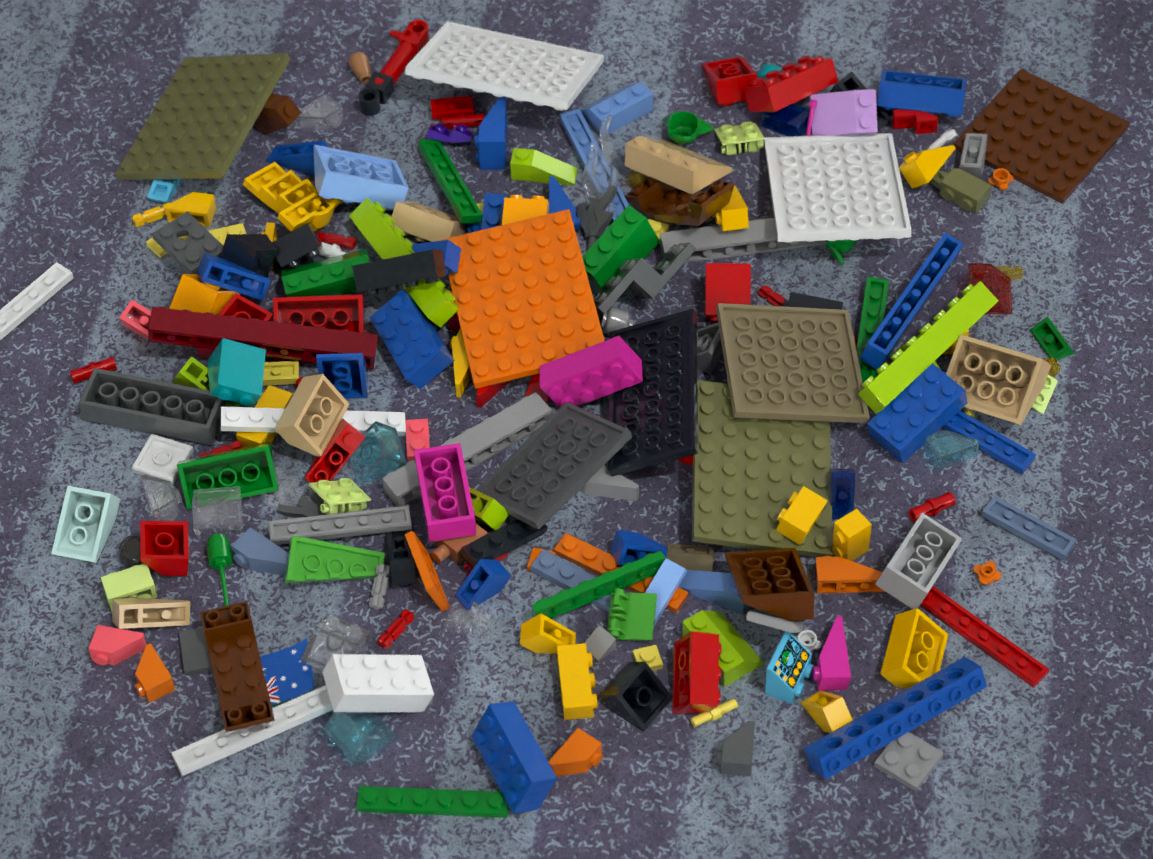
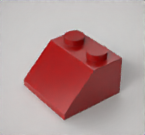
(165, 546)

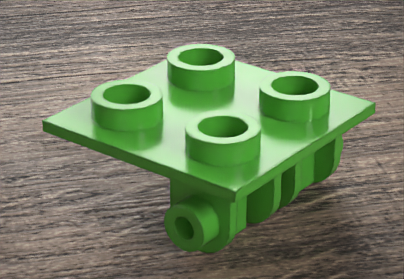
(632, 615)

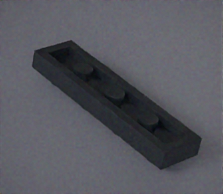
(501, 541)

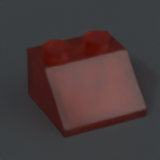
(996, 282)

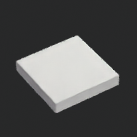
(161, 457)

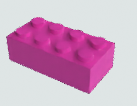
(591, 373)
(445, 492)

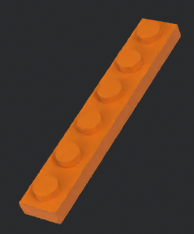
(599, 561)

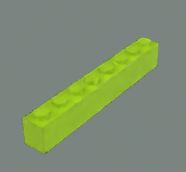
(390, 243)
(926, 348)

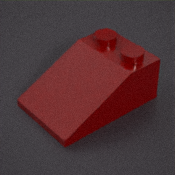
(727, 78)

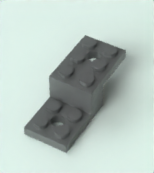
(188, 251)
(642, 277)

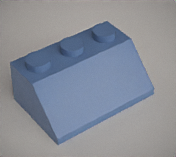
(623, 105)

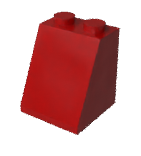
(726, 284)

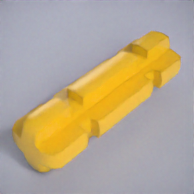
(149, 215)

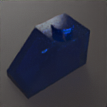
(788, 121)
(842, 491)

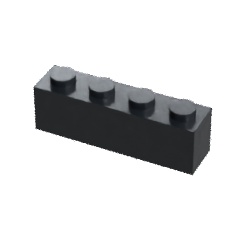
(399, 271)

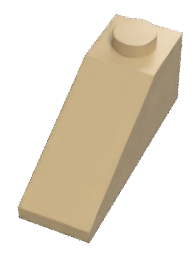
(149, 612)

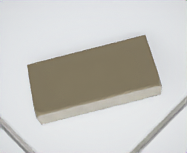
(691, 557)

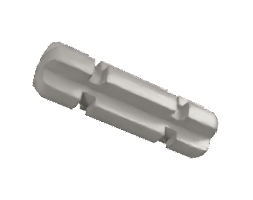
(379, 587)

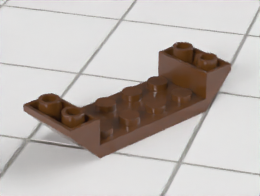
(665, 204)
(237, 666)

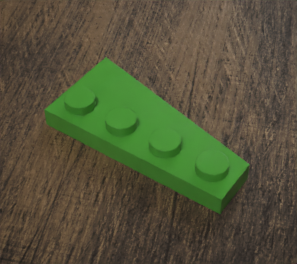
(326, 561)

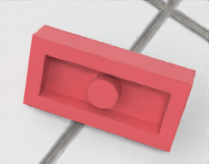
(416, 436)

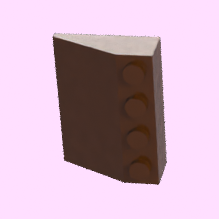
(773, 582)

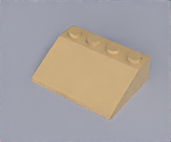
(673, 164)
(997, 378)

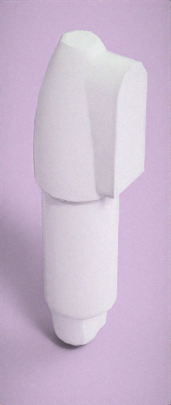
(946, 137)

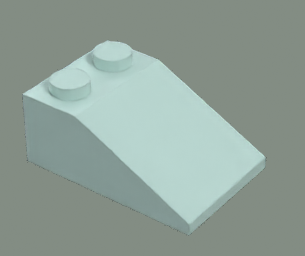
(85, 523)

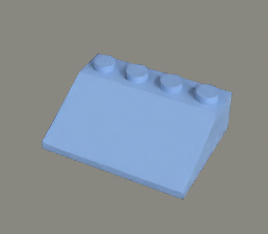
(358, 177)

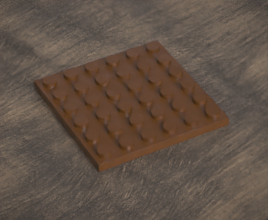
(1044, 135)

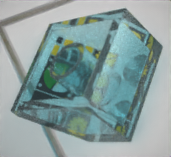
(377, 453)
(359, 734)

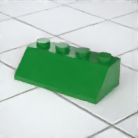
(624, 239)
(324, 277)
(245, 467)

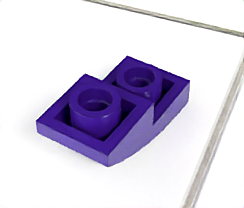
(458, 133)

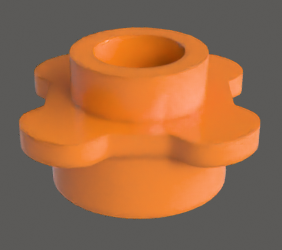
(1000, 174)
(987, 578)

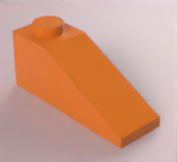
(844, 576)

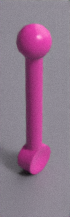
(813, 104)

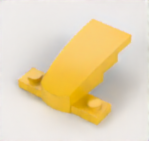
(291, 197)

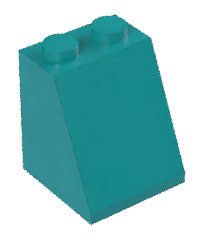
(236, 372)

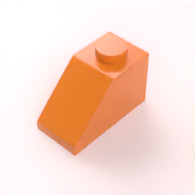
(152, 676)
(577, 754)

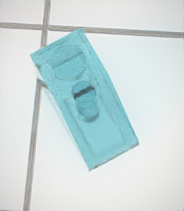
(949, 449)

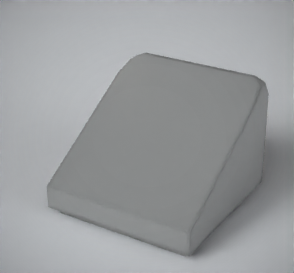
(600, 643)

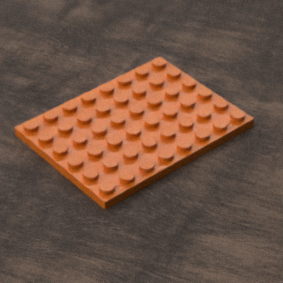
(523, 297)

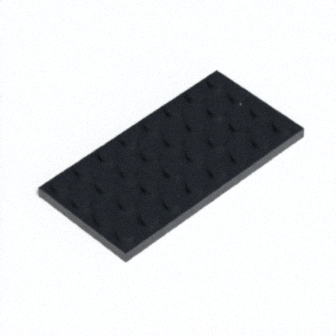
(665, 405)

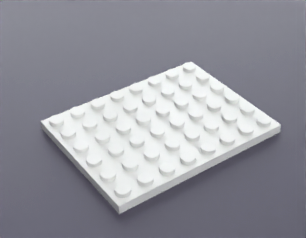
(505, 65)
(836, 188)

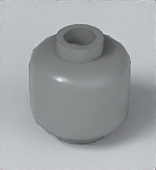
(615, 319)

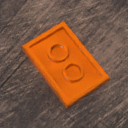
(427, 571)

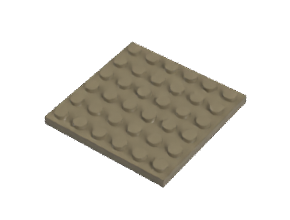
(791, 363)

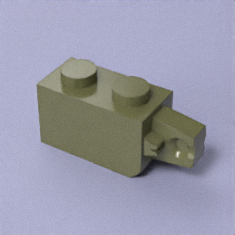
(962, 189)

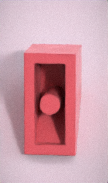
(136, 319)
(115, 645)

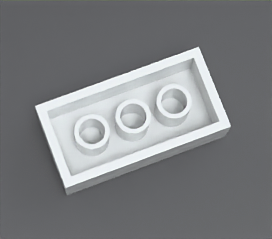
(377, 683)

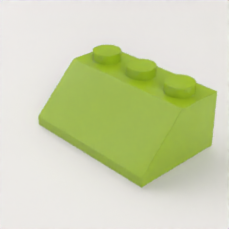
(736, 655)

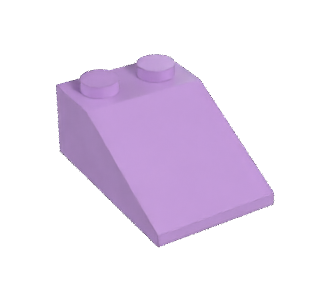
(845, 113)

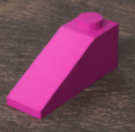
(833, 663)

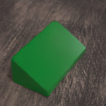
(1051, 339)

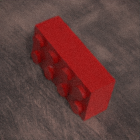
(790, 84)

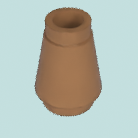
(360, 66)

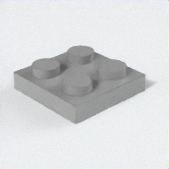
(909, 760)

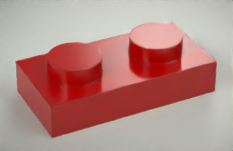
(451, 107)

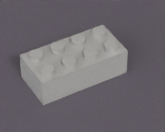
(918, 561)

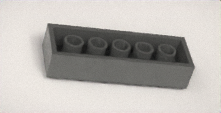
(151, 406)

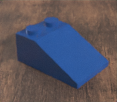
(493, 138)
(346, 373)

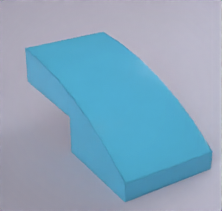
(163, 190)

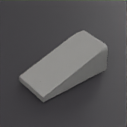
(974, 154)

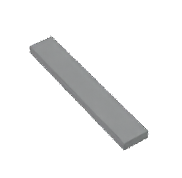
(341, 524)

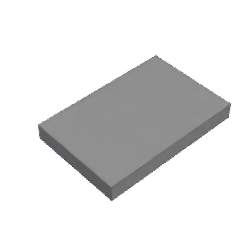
(774, 621)

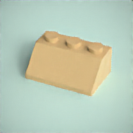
(426, 222)
(312, 415)

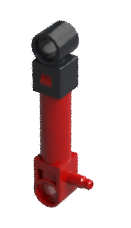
(382, 83)

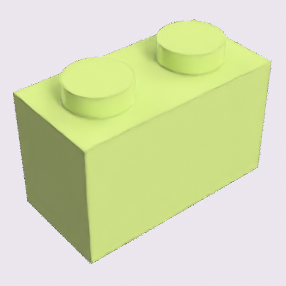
(129, 583)

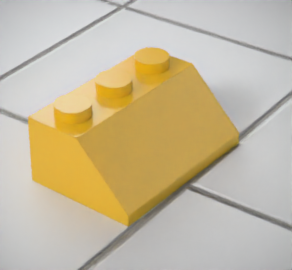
(913, 649)

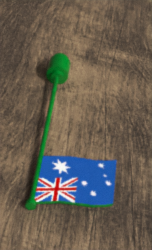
(283, 670)

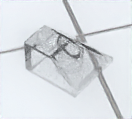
(161, 498)
(217, 510)

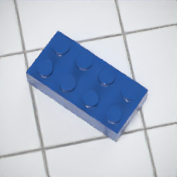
(922, 93)
(411, 339)
(917, 413)
(513, 757)

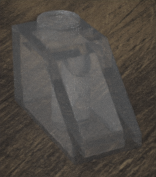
(320, 115)

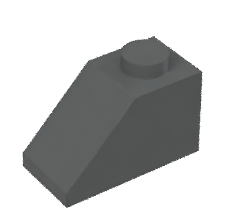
(737, 752)

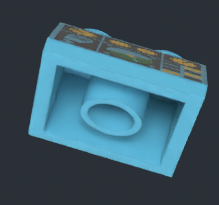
(788, 669)

